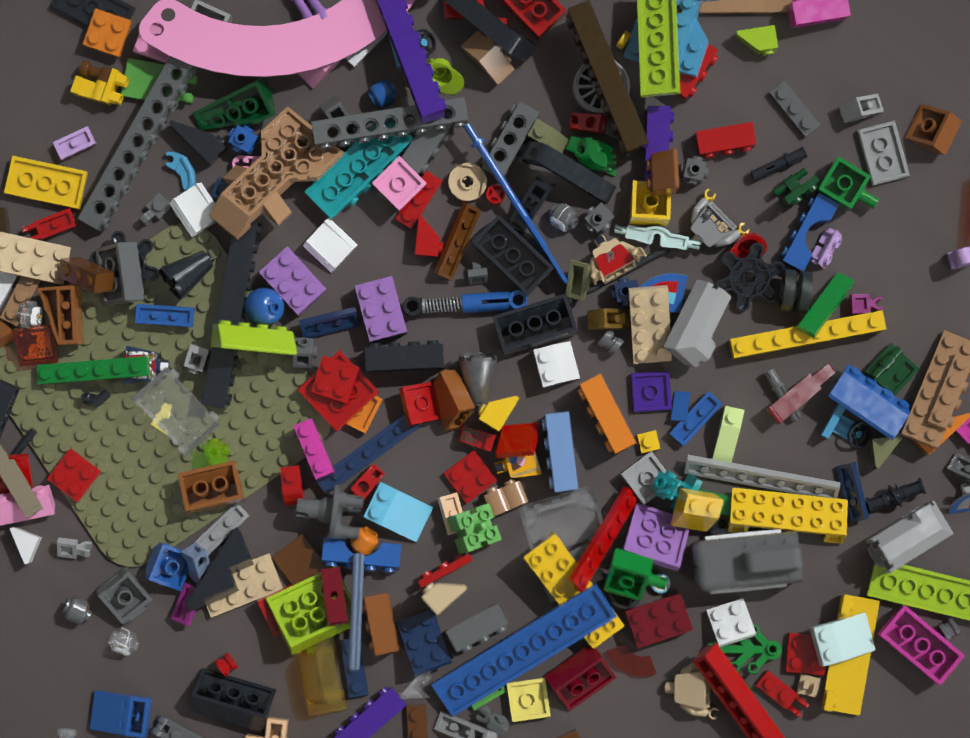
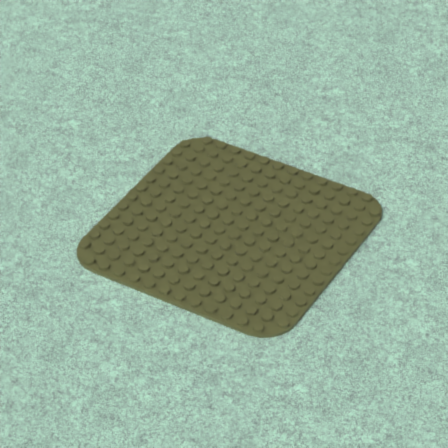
(139, 489)

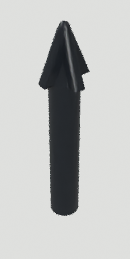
(25, 441)

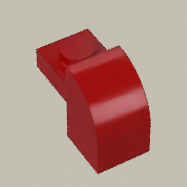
(292, 485)

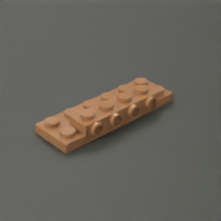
(940, 391)

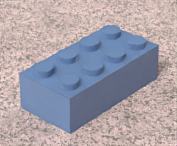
(561, 452)

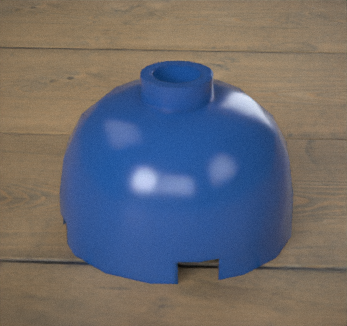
(264, 306)

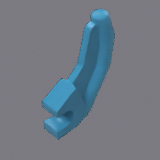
(183, 168)

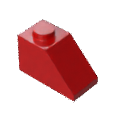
(427, 240)

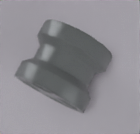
(949, 629)

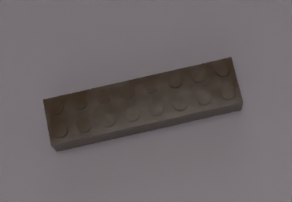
(608, 80)

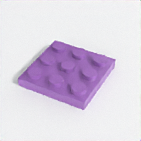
(655, 538)

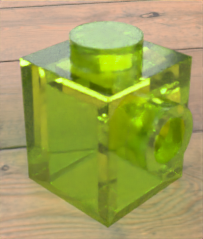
(216, 452)

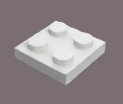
(731, 622)

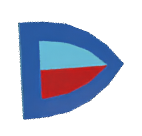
(676, 287)

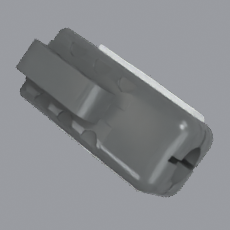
(746, 561)

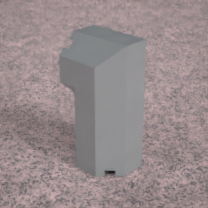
(694, 328)
(908, 537)

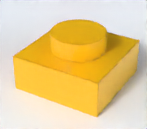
(648, 441)

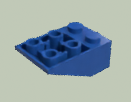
(121, 713)

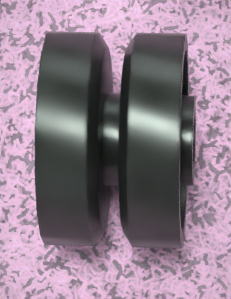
(795, 291)

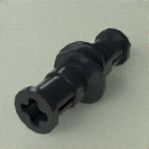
(895, 495)

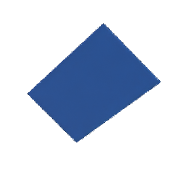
(680, 406)

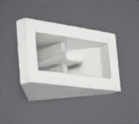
(26, 543)

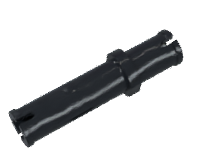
(778, 164)

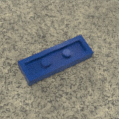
(164, 315)
(696, 418)

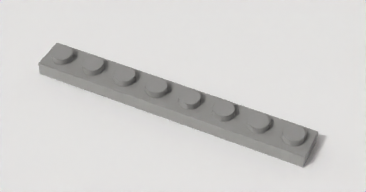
(760, 477)

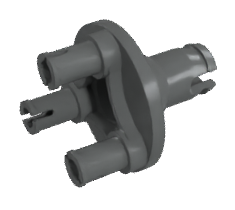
(329, 511)

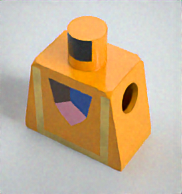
(519, 466)

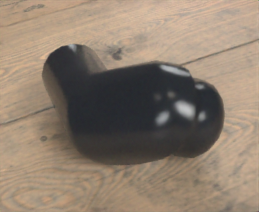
(95, 400)

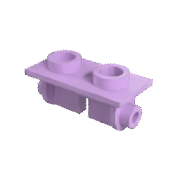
(830, 241)

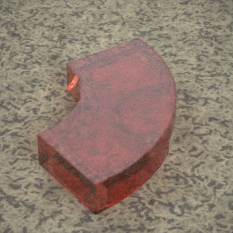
(632, 663)

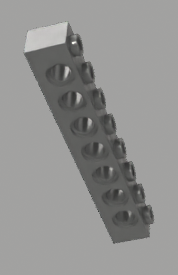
(379, 118)

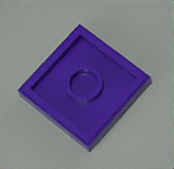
(651, 391)

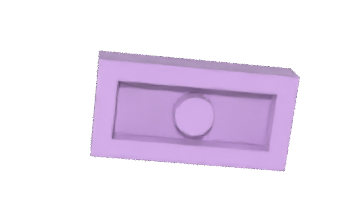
(74, 143)

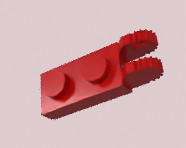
(52, 225)
(780, 692)

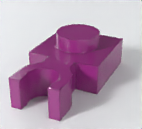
(862, 304)

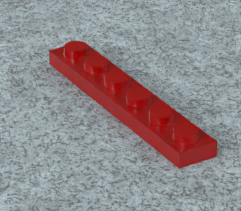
(603, 539)

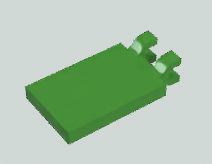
(143, 77)

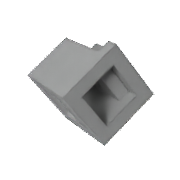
(193, 352)

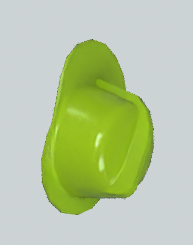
(448, 79)

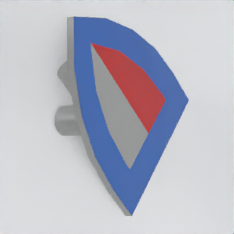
(961, 504)

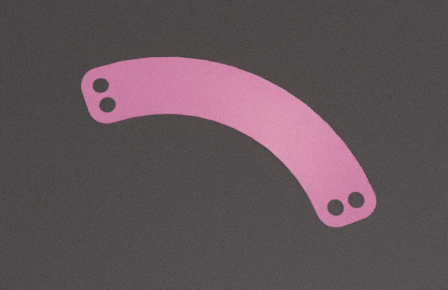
(265, 49)

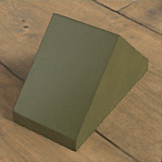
(578, 280)
(881, 449)

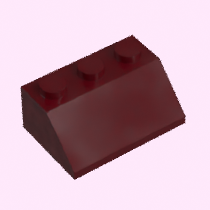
(580, 677)

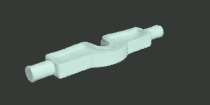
(667, 239)

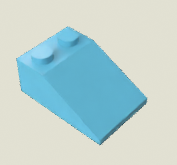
(398, 512)

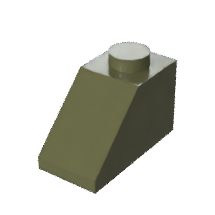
(548, 135)

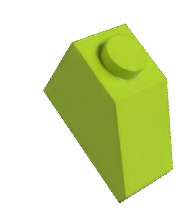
(759, 39)

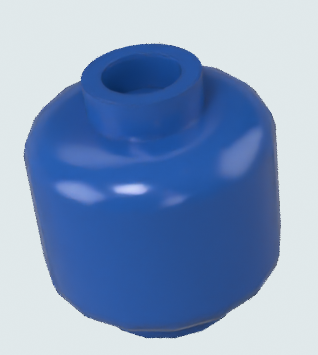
(383, 93)

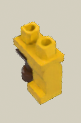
(105, 86)

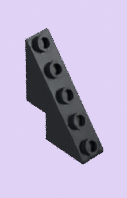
(219, 574)

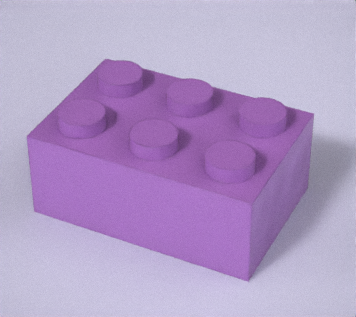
(293, 281)
(381, 309)

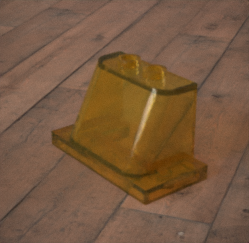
(321, 678)

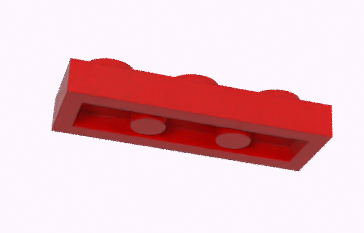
(416, 206)
(444, 569)

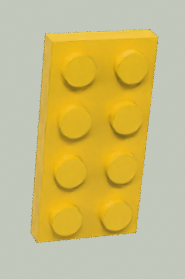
(46, 182)

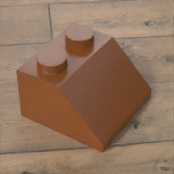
(933, 129)
(663, 173)

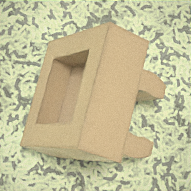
(808, 685)

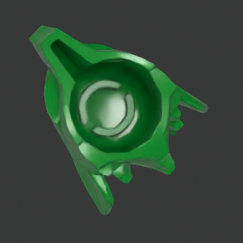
(596, 154)

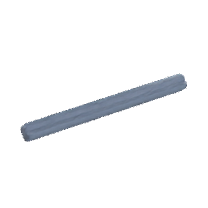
(356, 611)

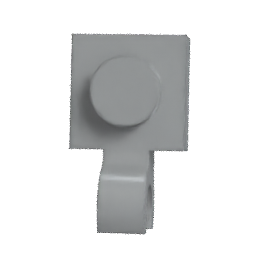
(70, 548)

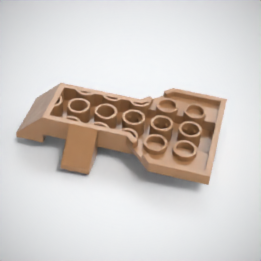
(260, 188)

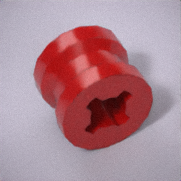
(493, 191)
(226, 664)

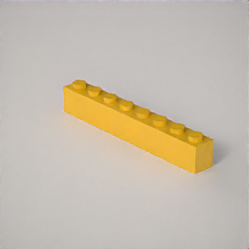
(793, 338)

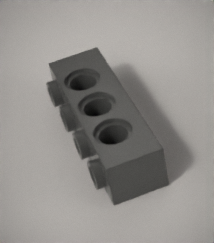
(528, 116)

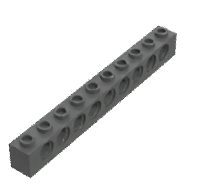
(128, 145)

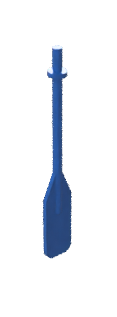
(478, 143)

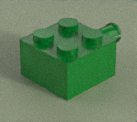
(846, 185)
(631, 574)

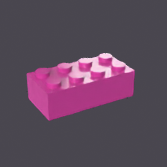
(920, 644)

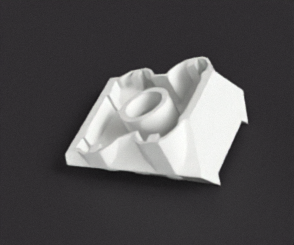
(194, 209)
(330, 245)

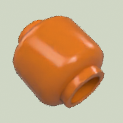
(366, 541)

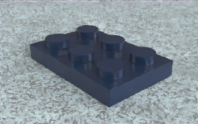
(424, 642)

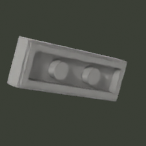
(219, 530)

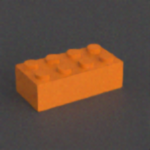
(607, 414)

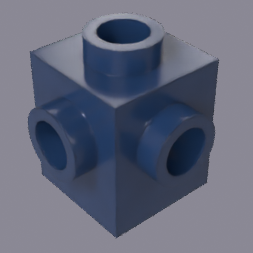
(622, 284)

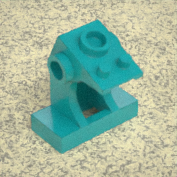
(668, 485)

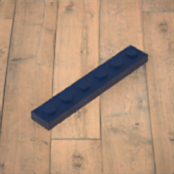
(367, 453)

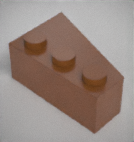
(65, 313)

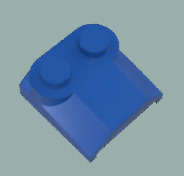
(167, 566)

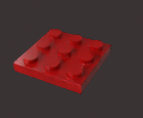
(336, 412)

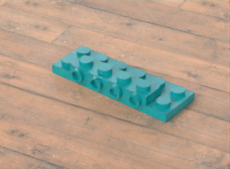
(356, 172)

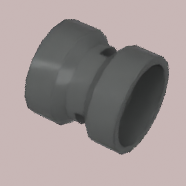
(610, 342)

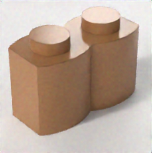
(505, 498)

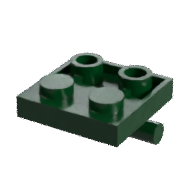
(795, 188)
(892, 369)

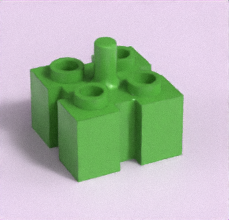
(474, 528)

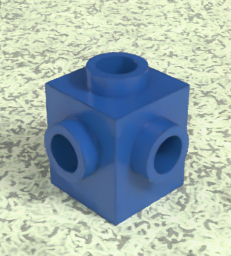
(247, 144)

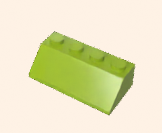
(253, 339)

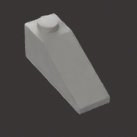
(461, 728)

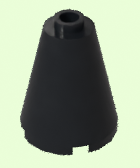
(186, 272)

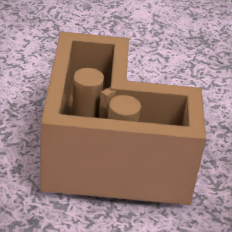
(488, 57)

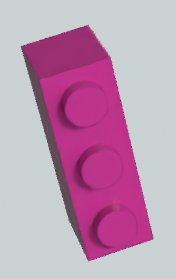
(817, 11)
(314, 449)

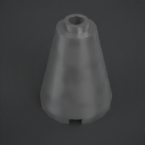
(477, 374)

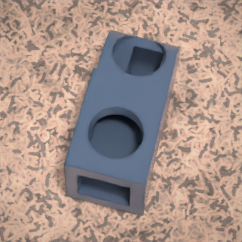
(197, 561)

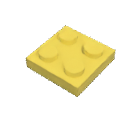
(528, 699)

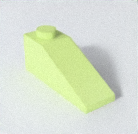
(728, 433)

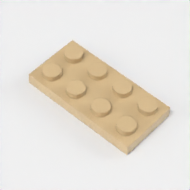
(31, 258)
(649, 323)
(253, 583)

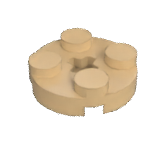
(461, 173)

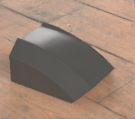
(124, 596)

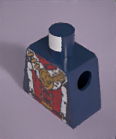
(155, 365)

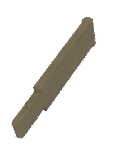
(18, 485)

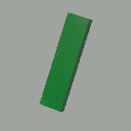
(826, 305)

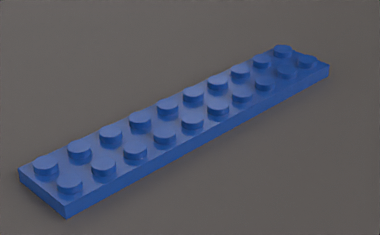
(524, 649)

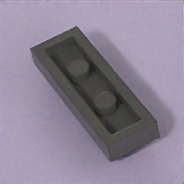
(794, 109)

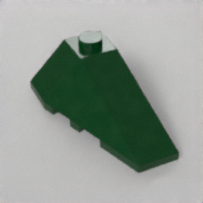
(245, 106)

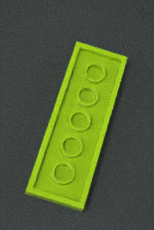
(658, 47)
(922, 590)

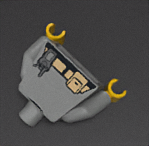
(712, 225)

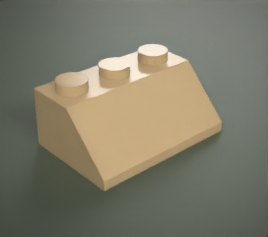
(442, 594)

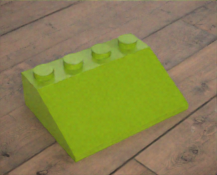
(303, 614)

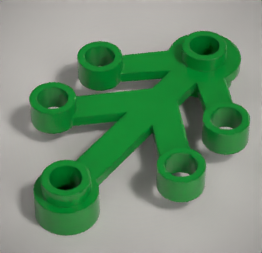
(747, 650)

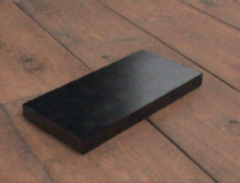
(83, 9)

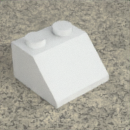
(556, 364)

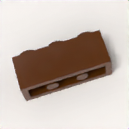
(86, 274)

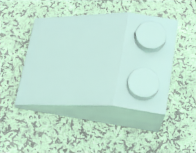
(842, 639)

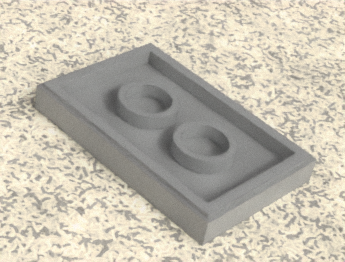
(883, 153)

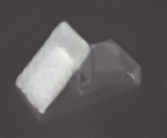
(413, 690)

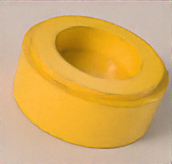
(623, 40)

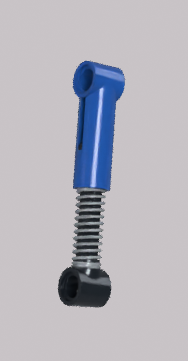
(467, 303)

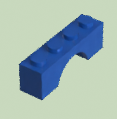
(798, 254)
(385, 558)

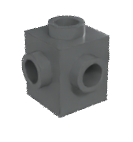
(690, 176)
(598, 212)
(305, 353)

